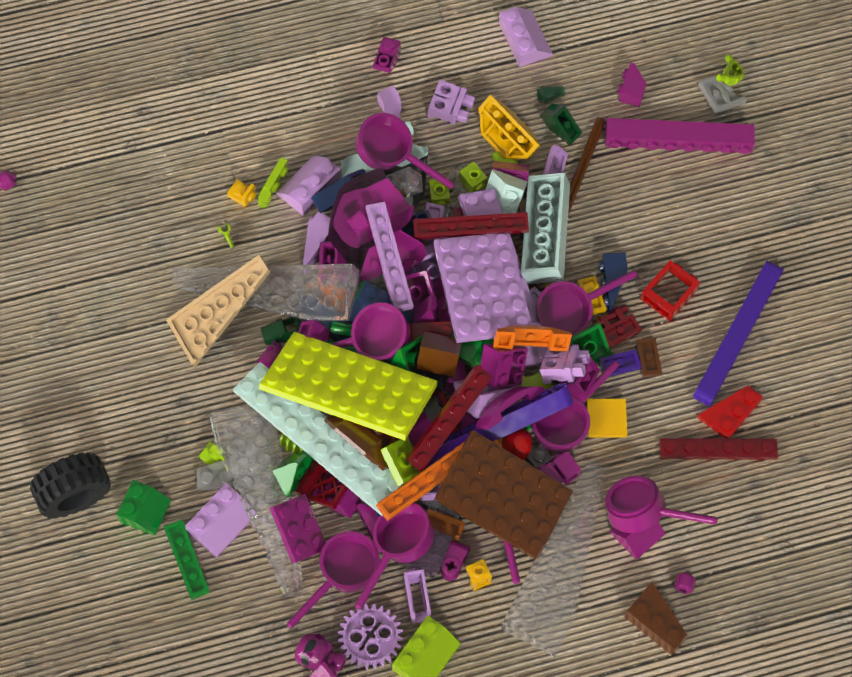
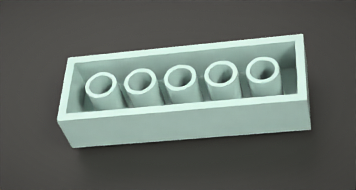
(548, 220)

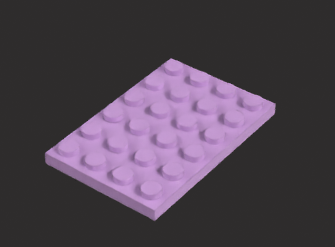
(481, 285)

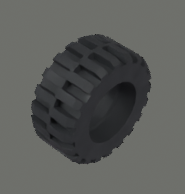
(70, 485)

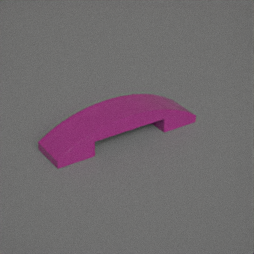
(492, 414)

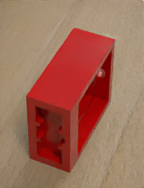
(660, 304)

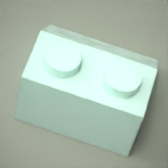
(508, 190)

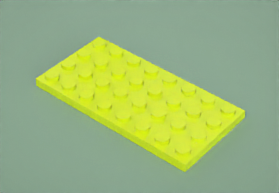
(348, 385)

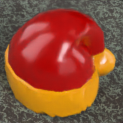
(517, 443)

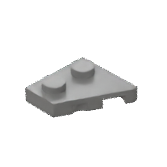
(720, 95)

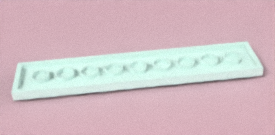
(314, 436)

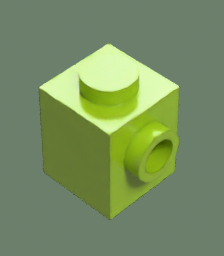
(473, 178)
(438, 193)

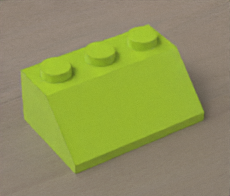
(426, 651)

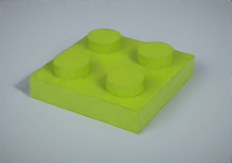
(395, 458)

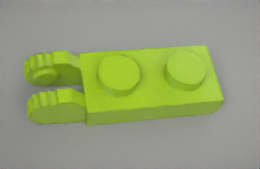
(272, 182)

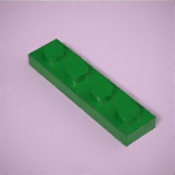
(186, 559)

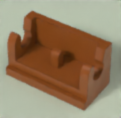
(446, 524)

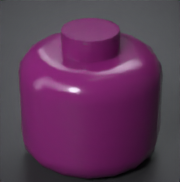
(7, 180)
(685, 583)

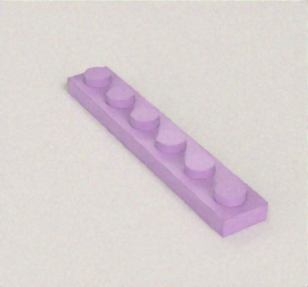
(389, 256)

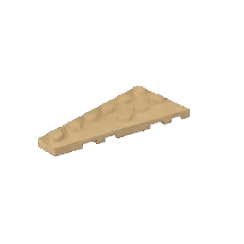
(207, 317)

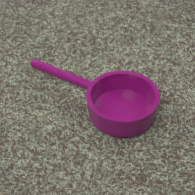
(388, 142)
(569, 306)
(378, 332)
(569, 426)
(638, 505)
(399, 539)
(346, 564)

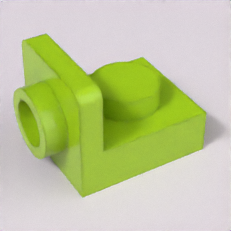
(210, 454)

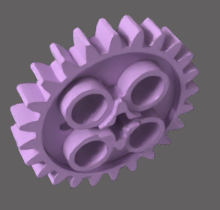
(385, 646)

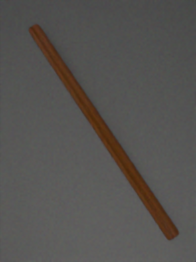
(582, 166)

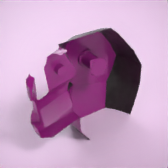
(351, 229)

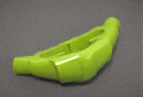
(733, 72)

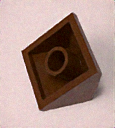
(438, 354)

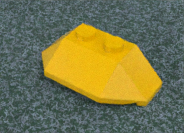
(506, 130)

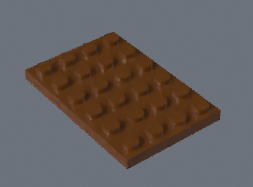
(503, 494)

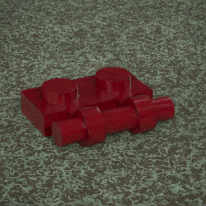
(620, 330)

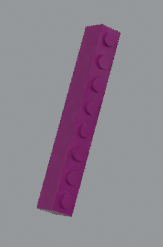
(679, 135)

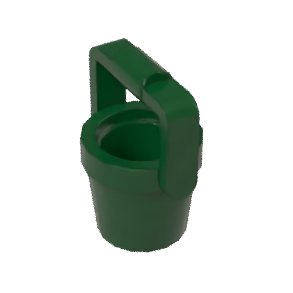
(278, 331)

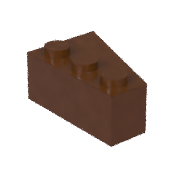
(656, 620)

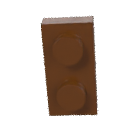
(649, 357)

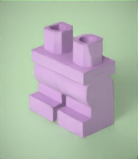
(448, 103)
(564, 365)

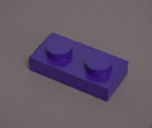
(627, 361)

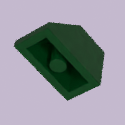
(561, 123)

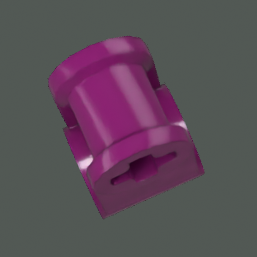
(455, 558)

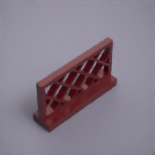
(314, 480)

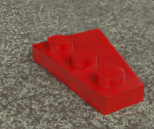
(731, 412)

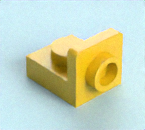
(242, 192)
(479, 575)

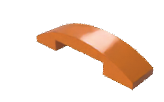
(532, 336)

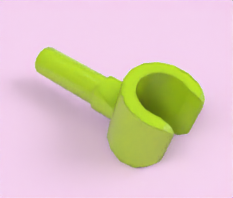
(226, 234)

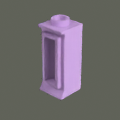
(417, 576)

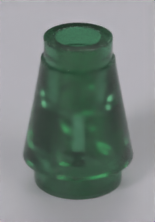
(550, 93)

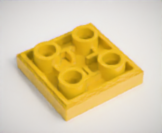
(607, 418)

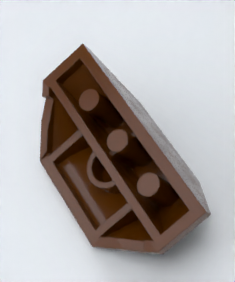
(362, 438)

